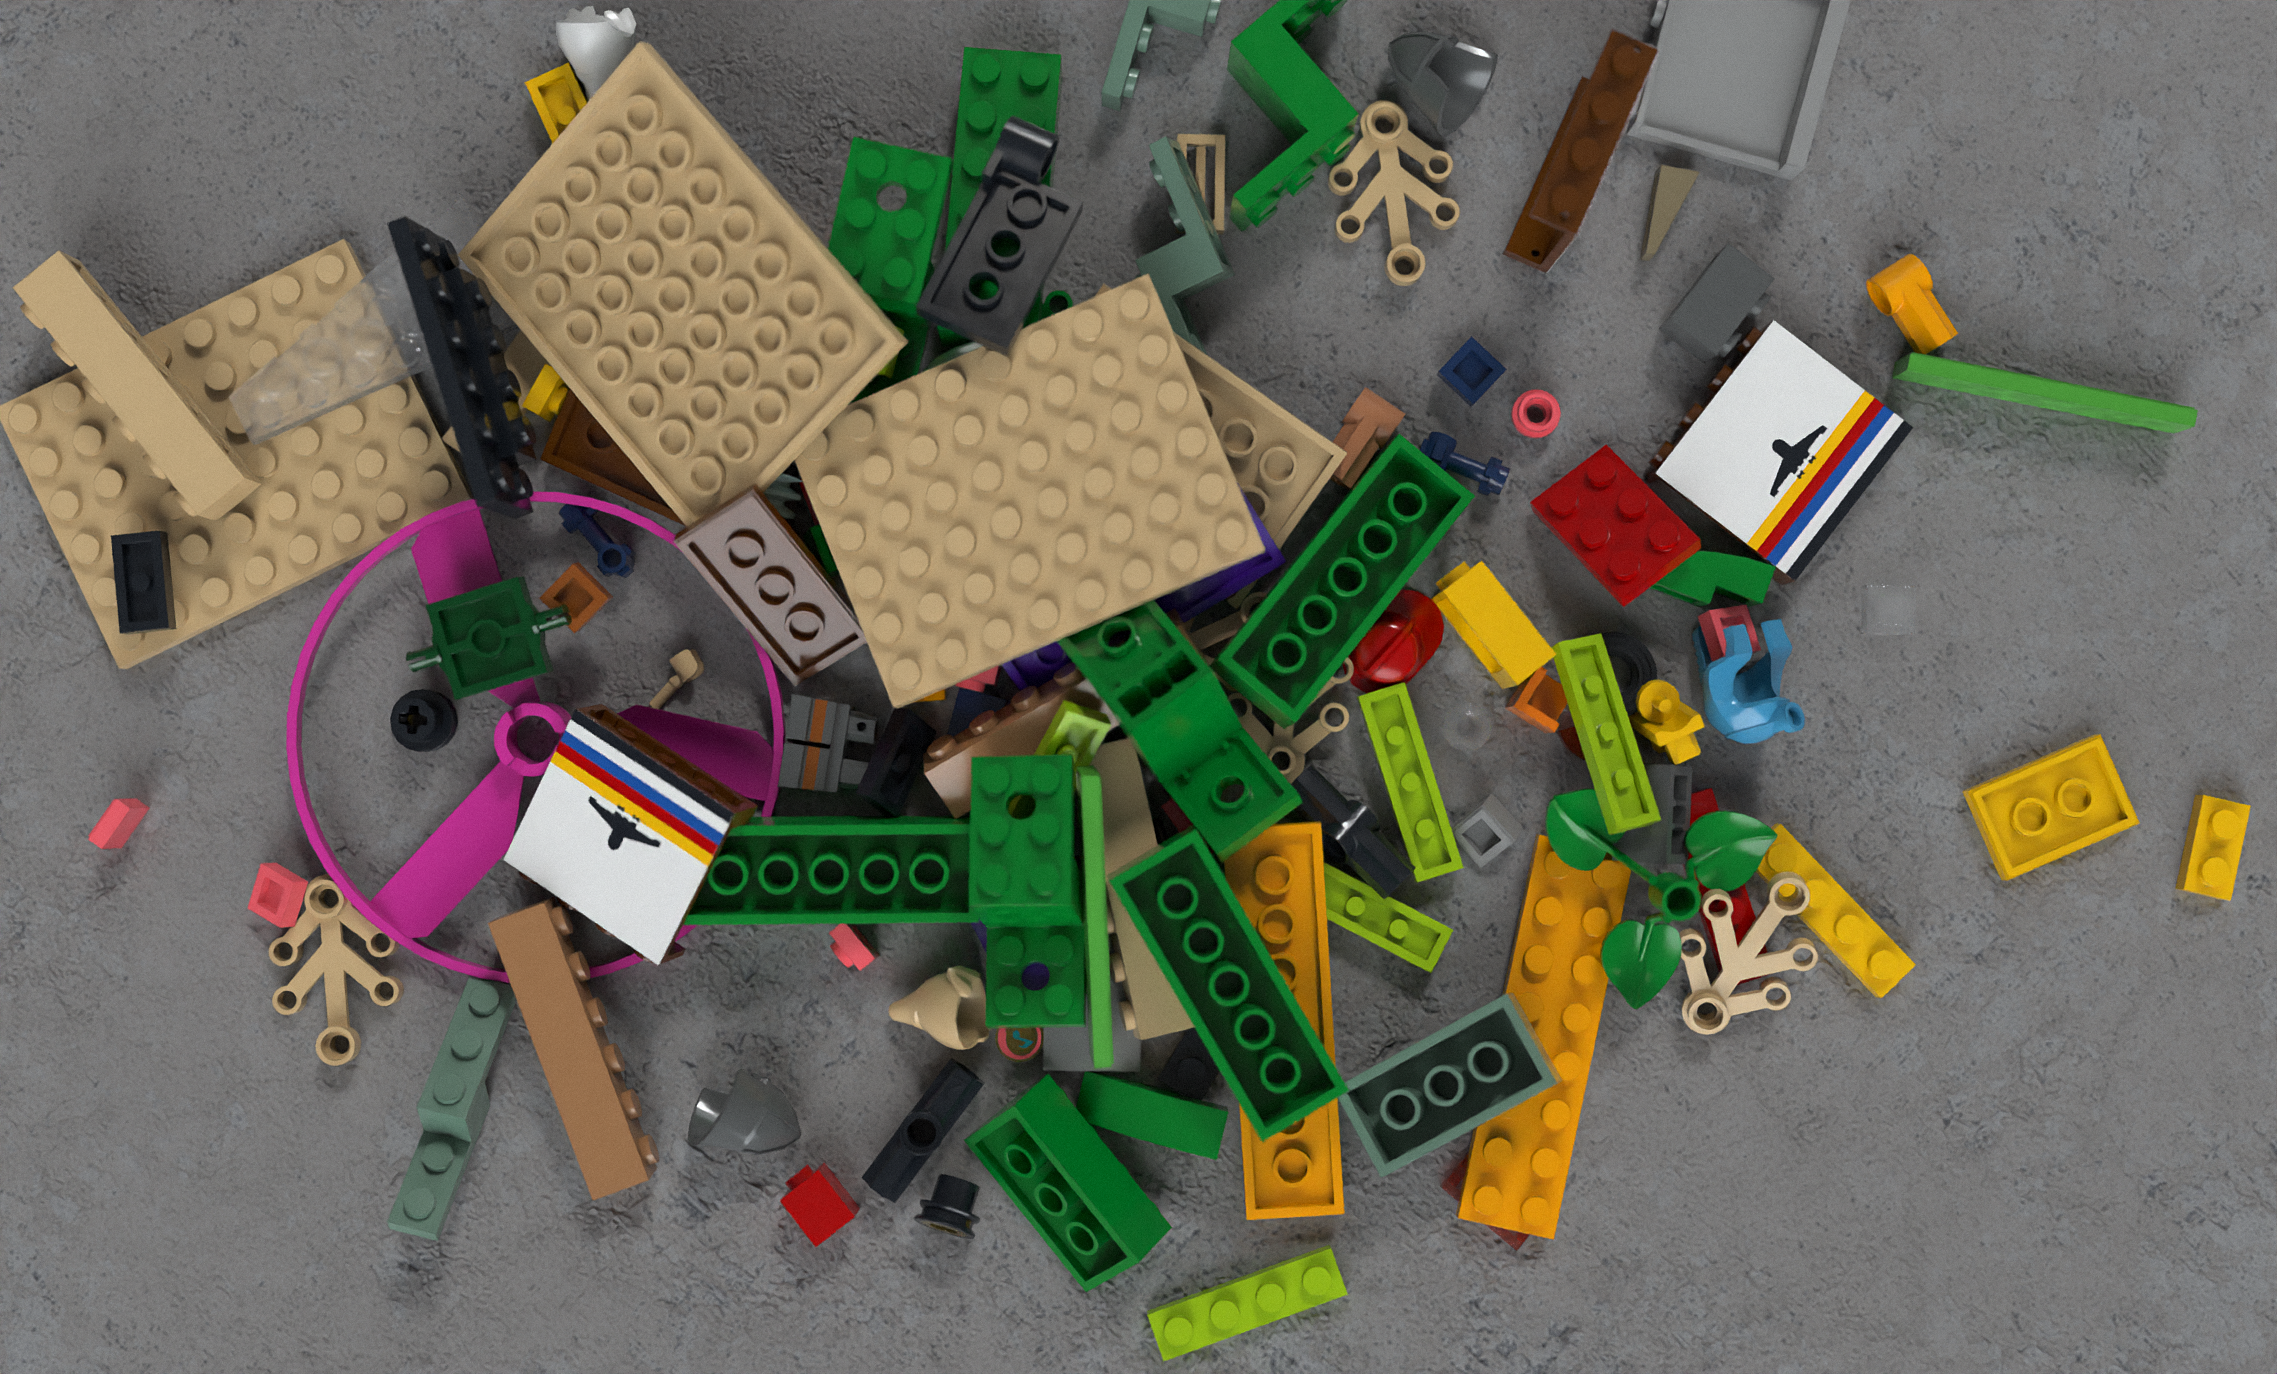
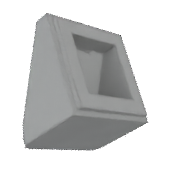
(1486, 830)

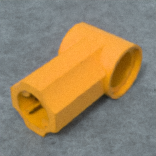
(1906, 295)

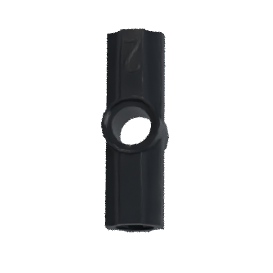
(1350, 833)
(906, 1155)

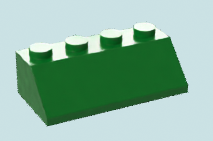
(1068, 1184)

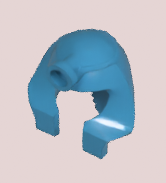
(1749, 703)

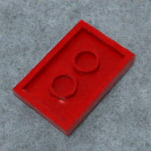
(1615, 525)

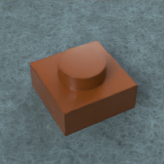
(580, 593)

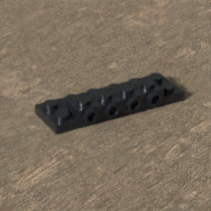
(469, 368)

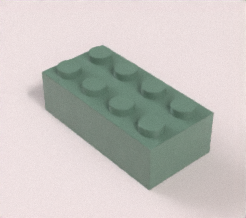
(1448, 1084)

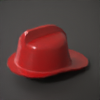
(1397, 643)

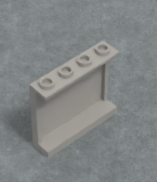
(1740, 79)

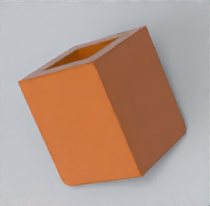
(1539, 701)

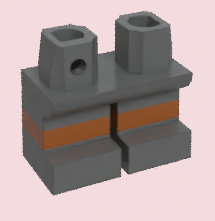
(828, 724)

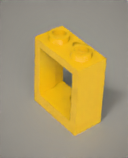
(1491, 624)

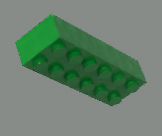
(991, 91)
(1341, 582)
(840, 872)
(1227, 983)

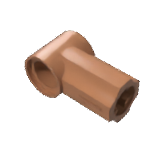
(1364, 431)

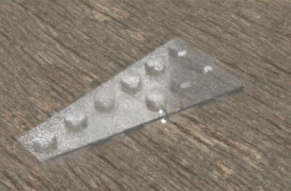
(355, 348)

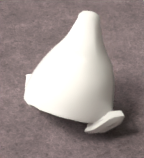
(596, 43)

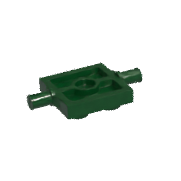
(489, 638)

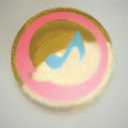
(1019, 1043)

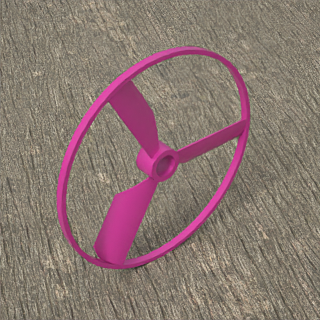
(451, 560)

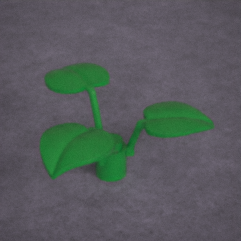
(1640, 955)

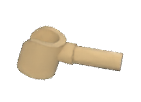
(688, 667)

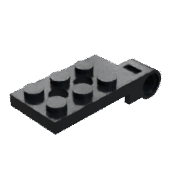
(1008, 206)

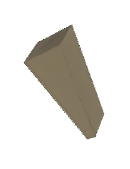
(1667, 196)

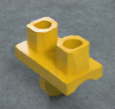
(1667, 721)

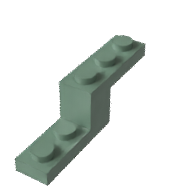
(1136, 35)
(1192, 260)
(453, 1108)

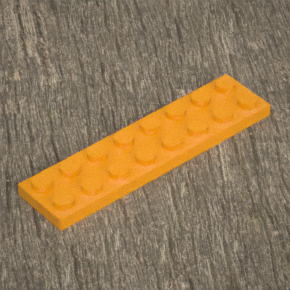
(1284, 897)
(1558, 978)

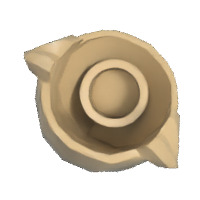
(947, 1008)

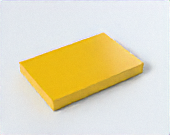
(2050, 807)

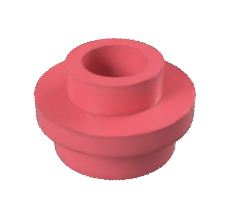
(1548, 406)

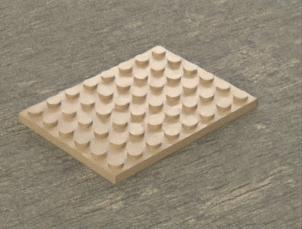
(679, 292)
(324, 488)
(1025, 493)

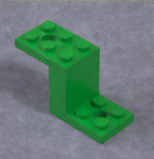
(1295, 99)
(891, 249)
(1182, 726)
(1028, 890)

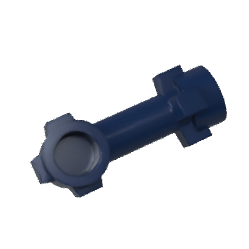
(1441, 449)
(611, 557)

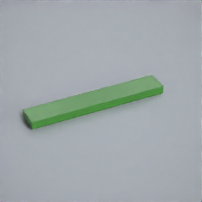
(2044, 393)
(1095, 916)

